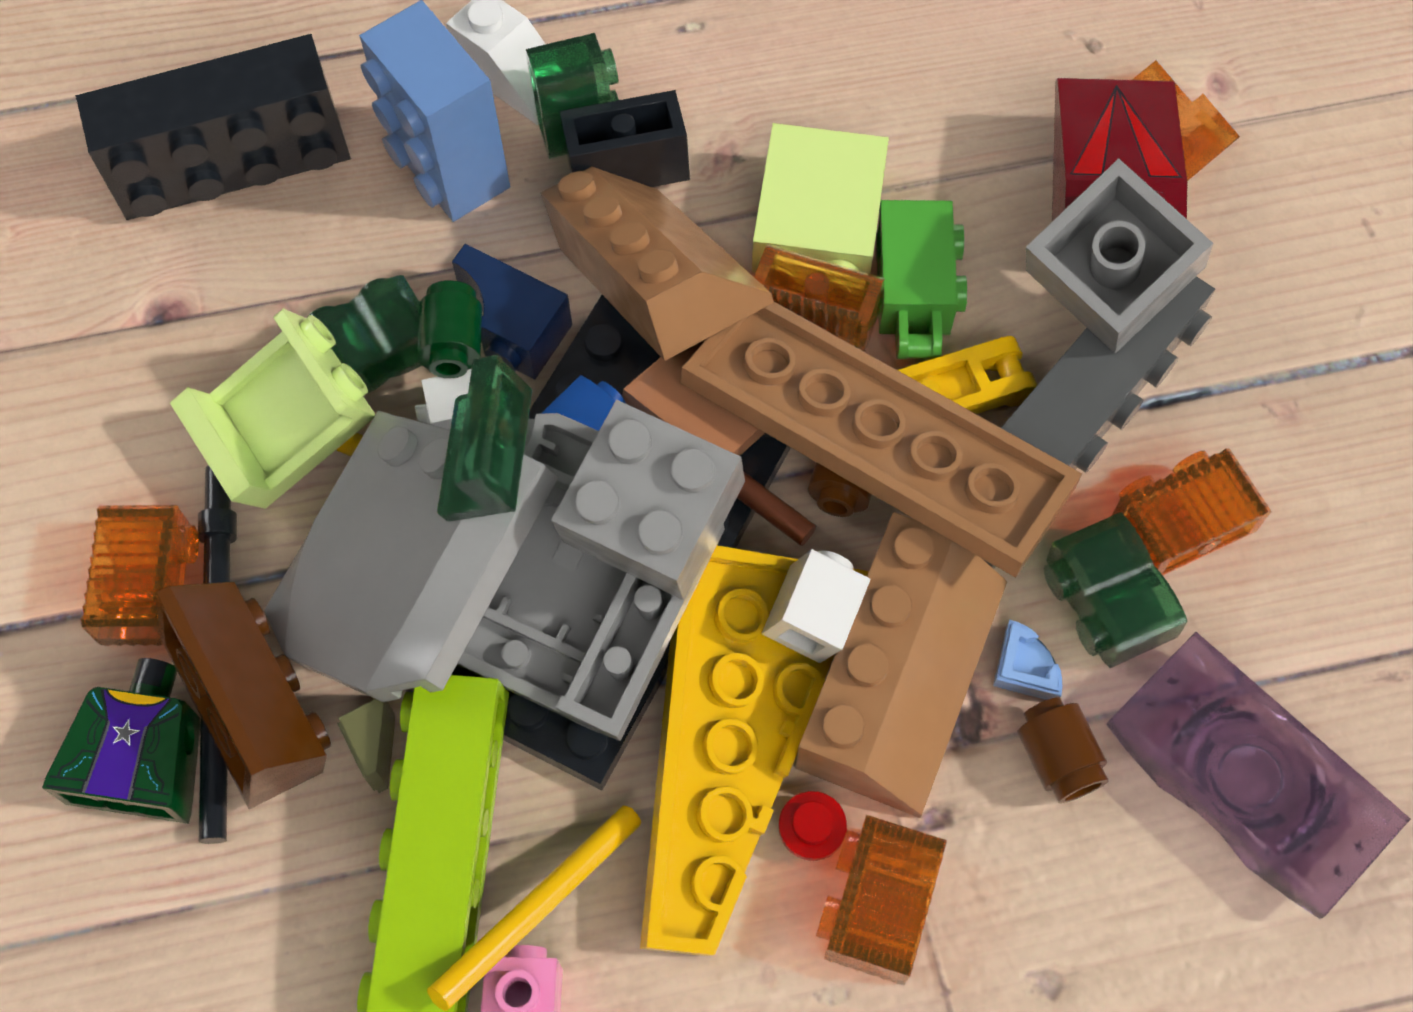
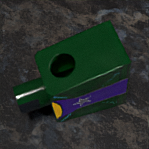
(131, 749)

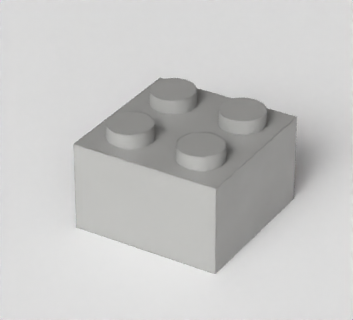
(1117, 255)
(649, 499)

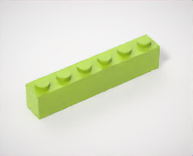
(437, 842)

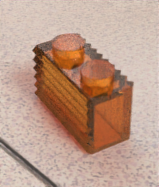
(823, 293)
(1193, 509)
(132, 559)
(883, 899)

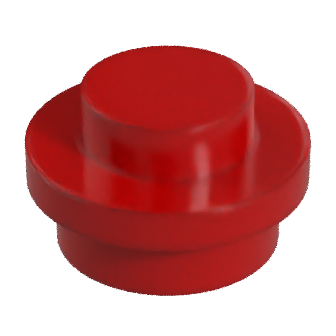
(812, 825)

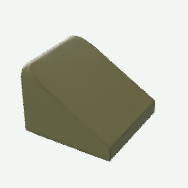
(370, 740)

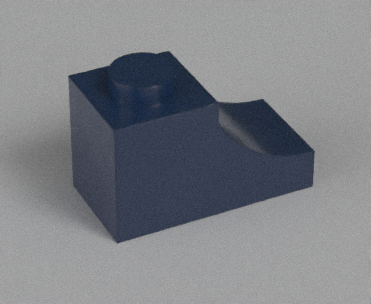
(521, 314)

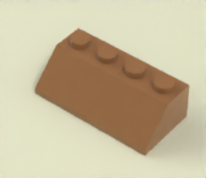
(650, 260)
(903, 668)

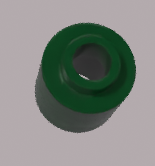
(449, 329)

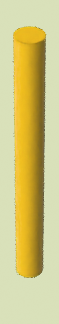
(533, 909)

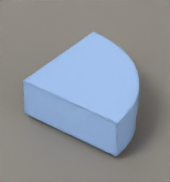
(1027, 664)

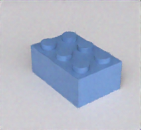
(435, 111)

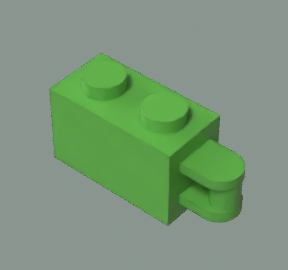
(918, 260)

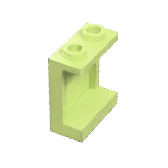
(821, 195)
(277, 413)

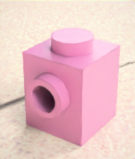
(523, 982)

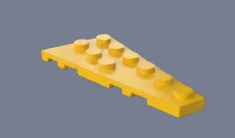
(725, 747)

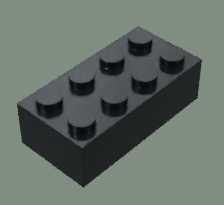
(213, 127)

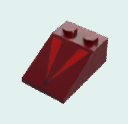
(1115, 120)

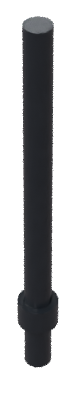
(217, 531)

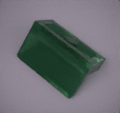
(485, 443)

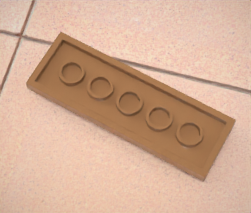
(885, 433)

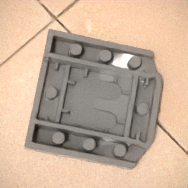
(387, 583)
(566, 622)

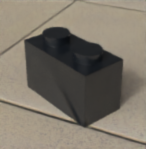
(630, 138)

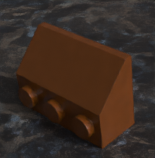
(241, 688)

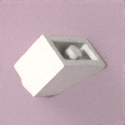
(497, 42)

